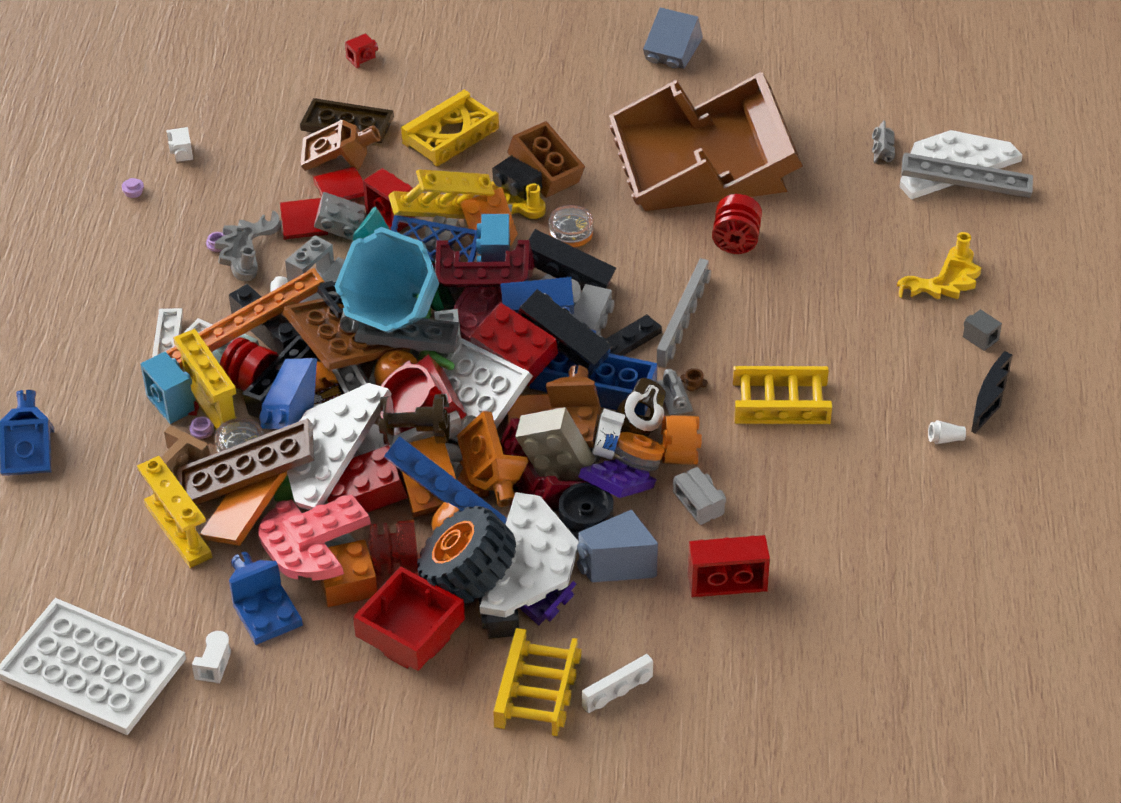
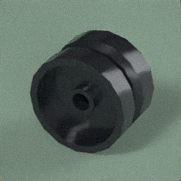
(584, 507)

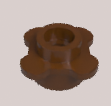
(694, 379)

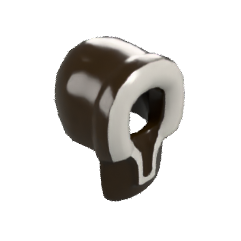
(650, 394)

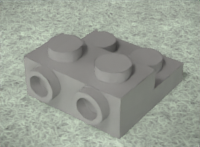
(339, 216)

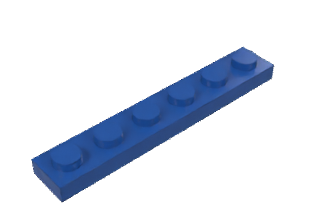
(434, 478)

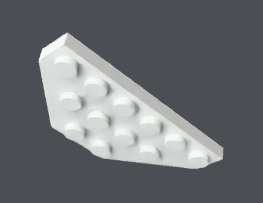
(959, 148)
(337, 434)
(541, 560)

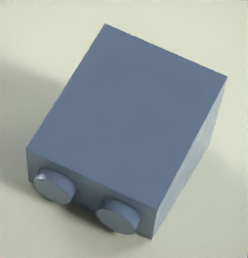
(673, 38)
(617, 550)

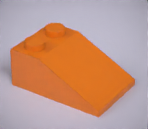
(420, 499)

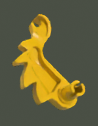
(532, 208)
(955, 276)

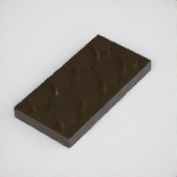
(325, 113)

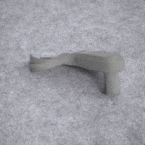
(238, 246)

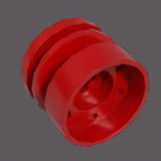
(737, 224)
(245, 361)

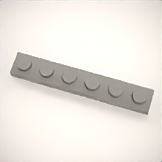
(967, 175)
(681, 316)

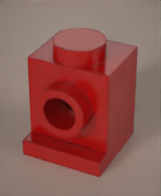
(360, 49)

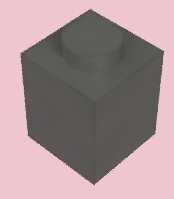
(982, 329)

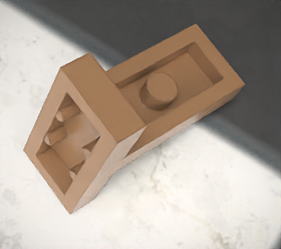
(182, 448)

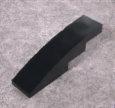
(991, 391)

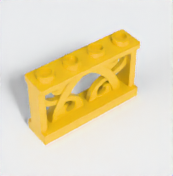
(450, 111)
(209, 381)

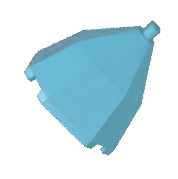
(384, 278)

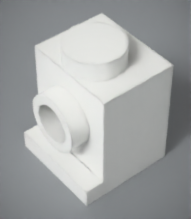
(180, 144)

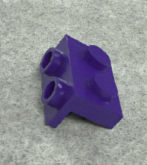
(546, 607)

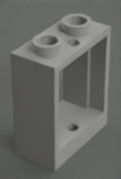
(317, 252)

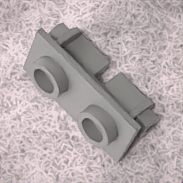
(883, 143)
(676, 397)

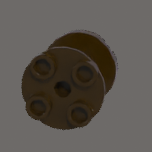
(423, 418)

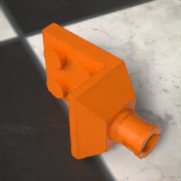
(482, 204)
(485, 459)

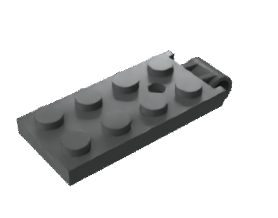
(420, 335)

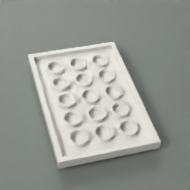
(91, 665)

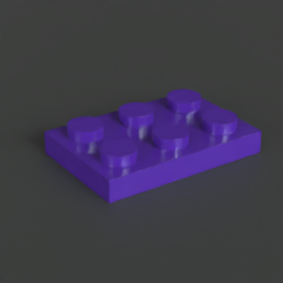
(617, 478)

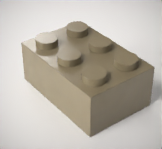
(554, 444)

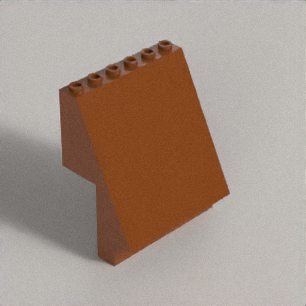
(704, 151)

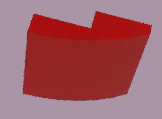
(341, 183)
(299, 218)

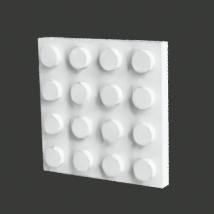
(484, 382)

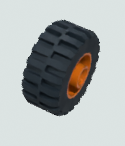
(468, 553)

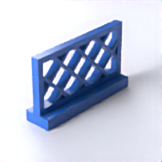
(441, 228)

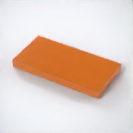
(240, 511)

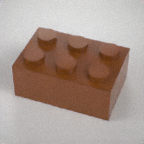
(550, 155)

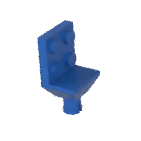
(25, 438)
(261, 599)

